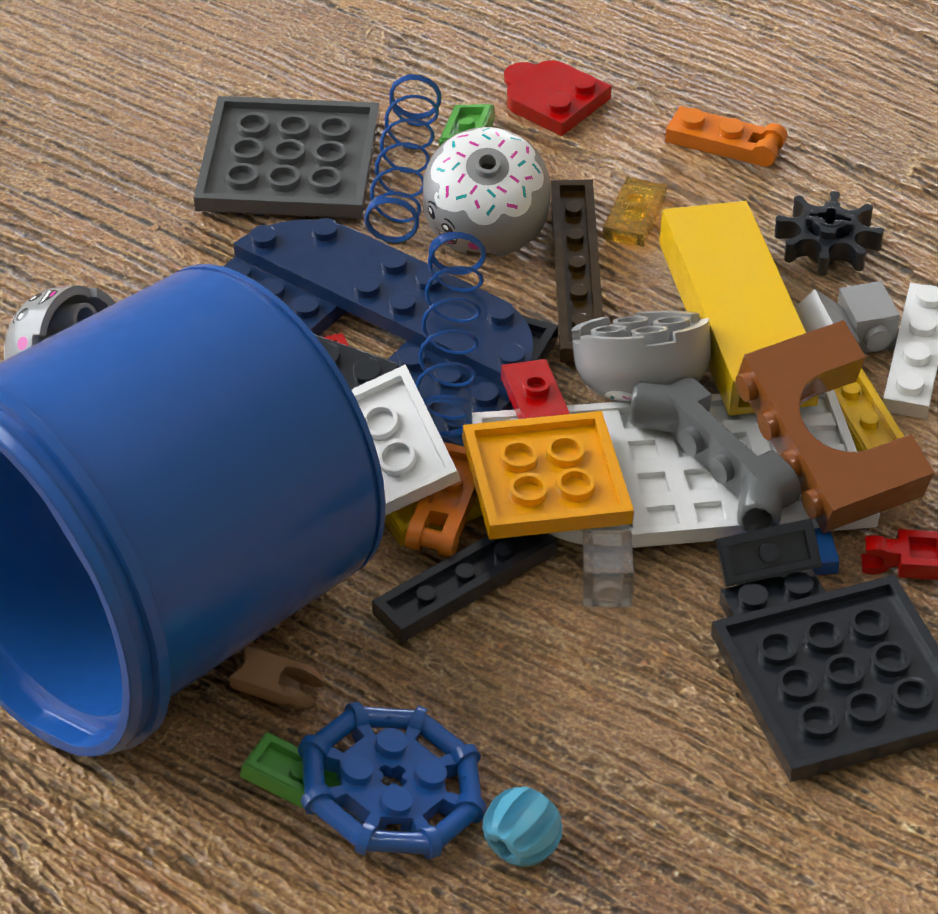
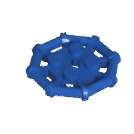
(396, 756)

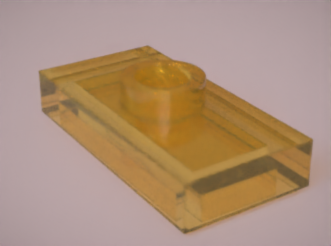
(635, 211)

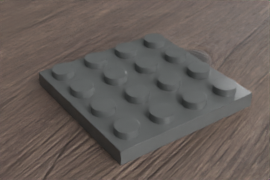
(288, 157)

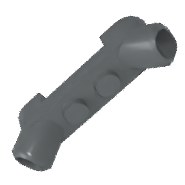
(759, 482)

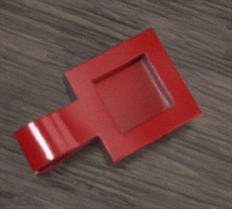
(911, 552)

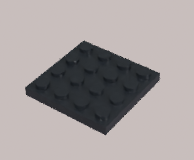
(836, 675)

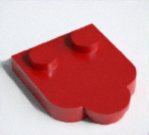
(553, 94)

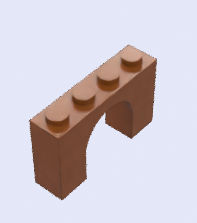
(834, 483)

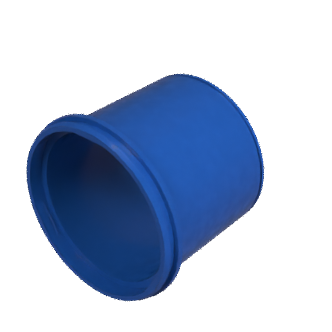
(169, 500)

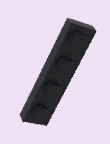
(459, 582)

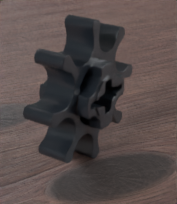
(828, 233)

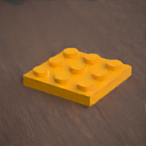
(546, 475)

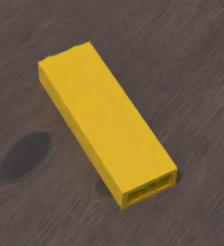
(733, 281)

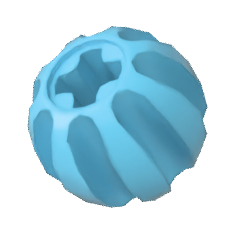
(522, 826)

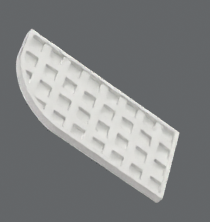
(675, 494)

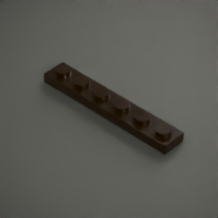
(575, 258)

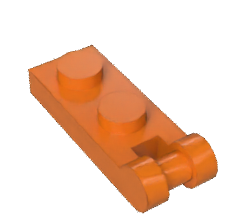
(726, 136)
(444, 508)

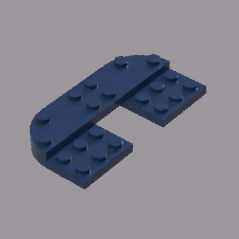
(335, 270)

